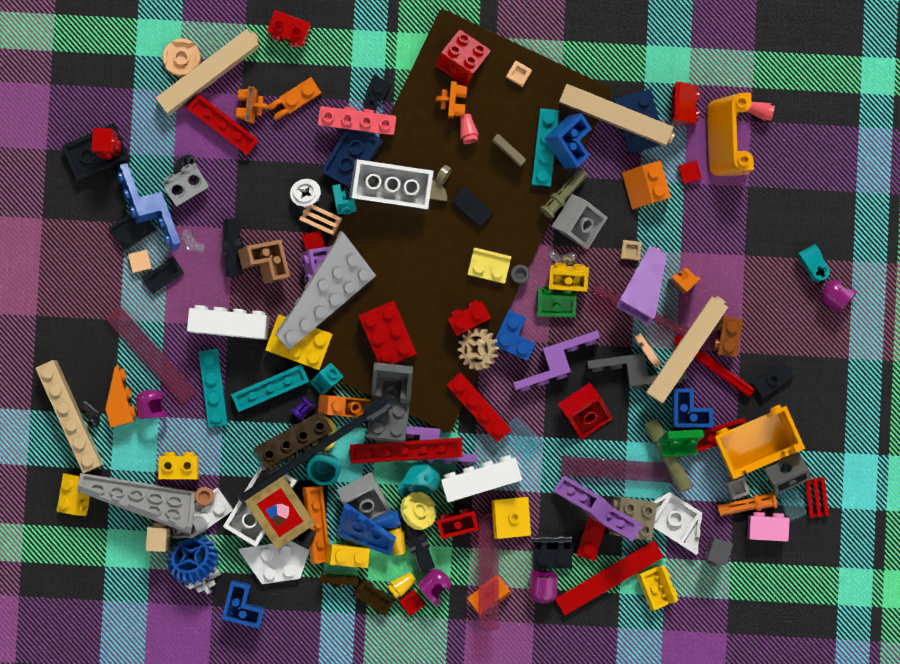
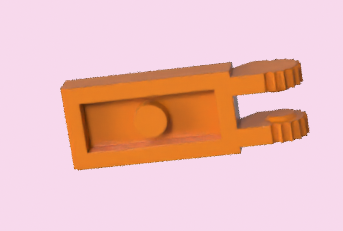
(296, 98)

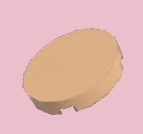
(181, 57)
(648, 350)

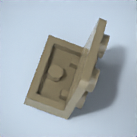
(639, 510)

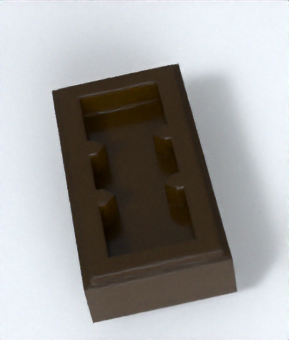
(339, 580)
(373, 597)

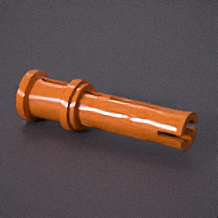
(757, 503)

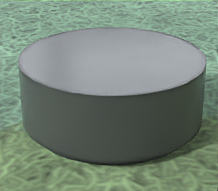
(520, 274)

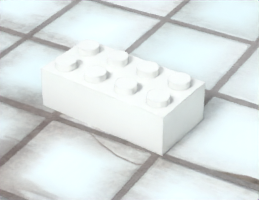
(391, 184)
(228, 323)
(481, 479)
(242, 520)

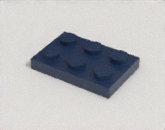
(642, 103)
(351, 146)

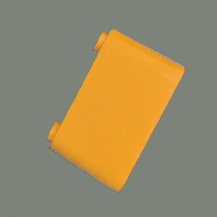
(722, 136)
(758, 442)

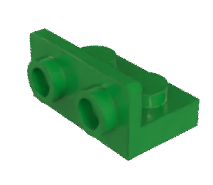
(556, 303)
(680, 443)

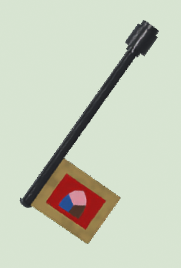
(274, 499)

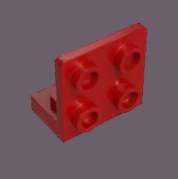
(462, 57)

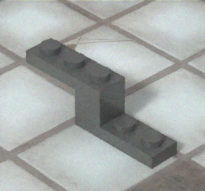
(635, 369)

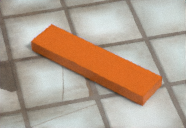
(315, 505)

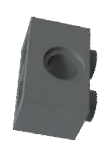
(783, 481)
(717, 552)

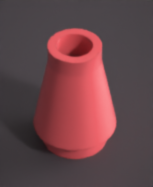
(762, 110)
(468, 131)

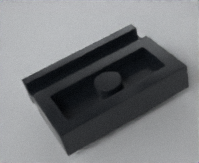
(129, 232)

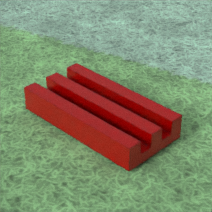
(824, 497)

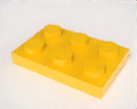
(307, 351)

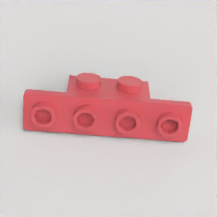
(357, 120)

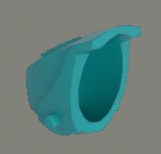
(323, 468)
(419, 479)

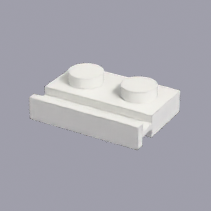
(215, 511)

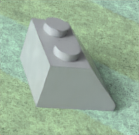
(579, 221)
(365, 496)

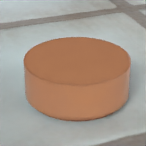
(204, 496)

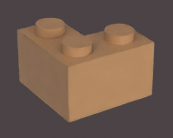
(269, 257)

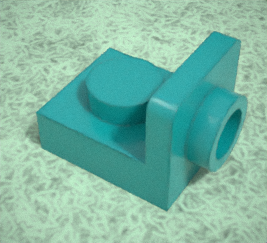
(342, 204)
(326, 379)

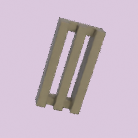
(509, 150)

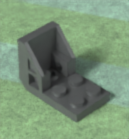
(396, 385)

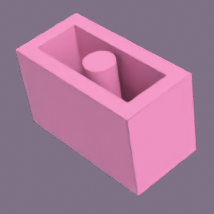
(767, 527)

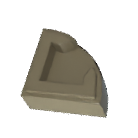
(437, 192)

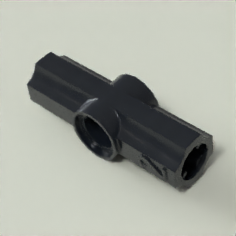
(230, 246)
(419, 548)

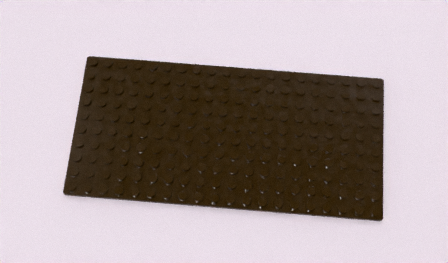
(427, 253)

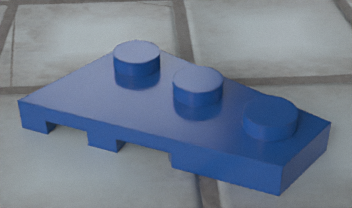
(364, 532)

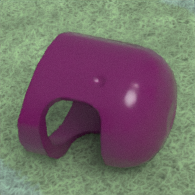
(837, 296)
(149, 404)
(434, 583)
(543, 589)

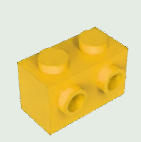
(569, 277)
(179, 466)

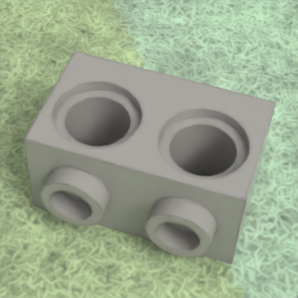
(188, 188)

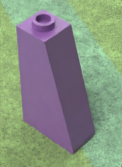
(643, 290)

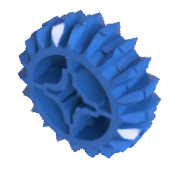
(185, 569)

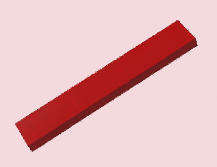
(406, 451)
(609, 577)

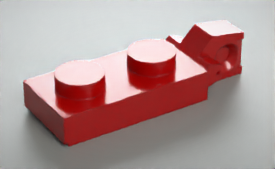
(590, 539)

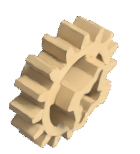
(471, 346)

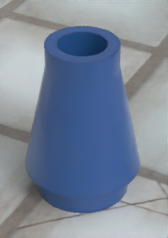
(389, 520)

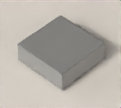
(738, 488)

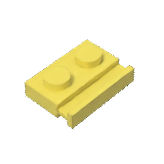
(489, 265)

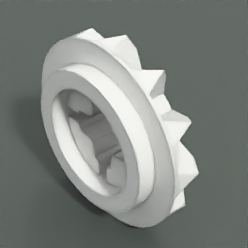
(305, 185)

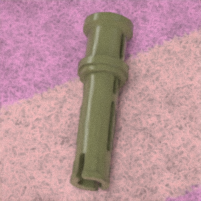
(558, 199)

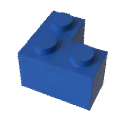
(566, 143)
(509, 339)
(684, 412)
(237, 608)

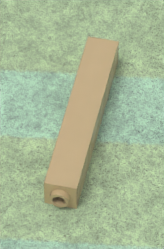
(208, 71)
(617, 115)
(687, 349)

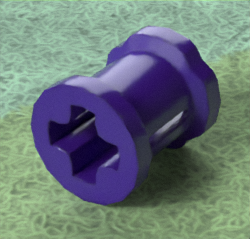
(303, 409)

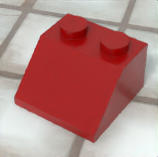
(684, 104)
(585, 411)

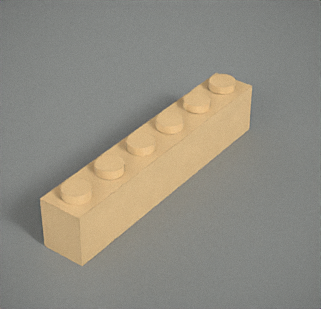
(69, 416)

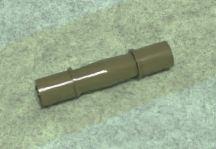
(673, 465)

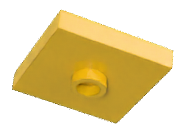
(511, 517)

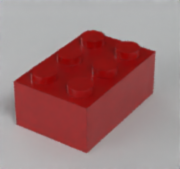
(387, 334)

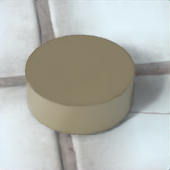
(443, 174)

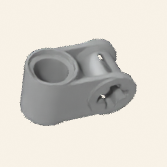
(199, 526)

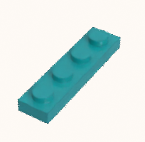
(543, 154)
(213, 388)
(270, 388)

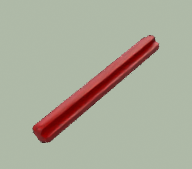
(720, 370)

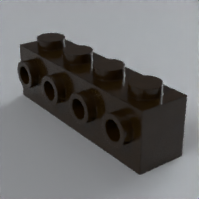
(291, 442)

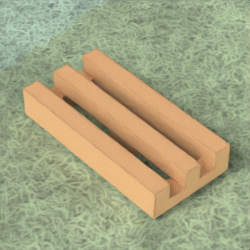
(306, 212)

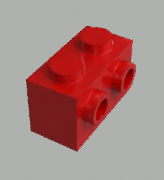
(289, 29)
(105, 143)
(469, 318)
(457, 524)

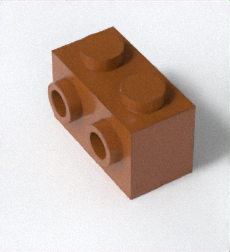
(728, 336)

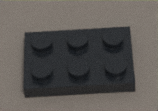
(85, 162)

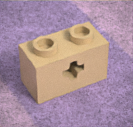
(158, 537)

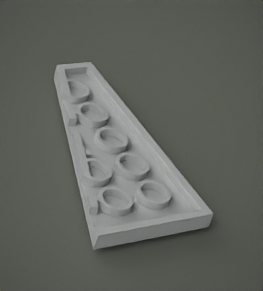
(331, 285)
(156, 502)

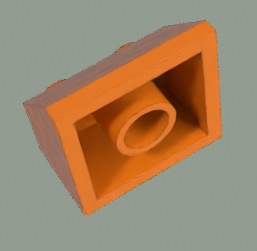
(646, 185)

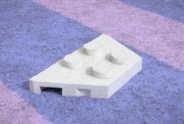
(678, 521)
(275, 564)

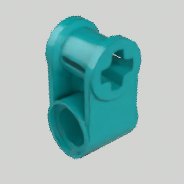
(813, 261)

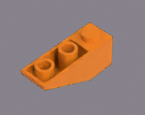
(118, 403)
(341, 405)

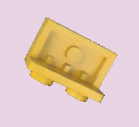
(70, 499)
(657, 587)

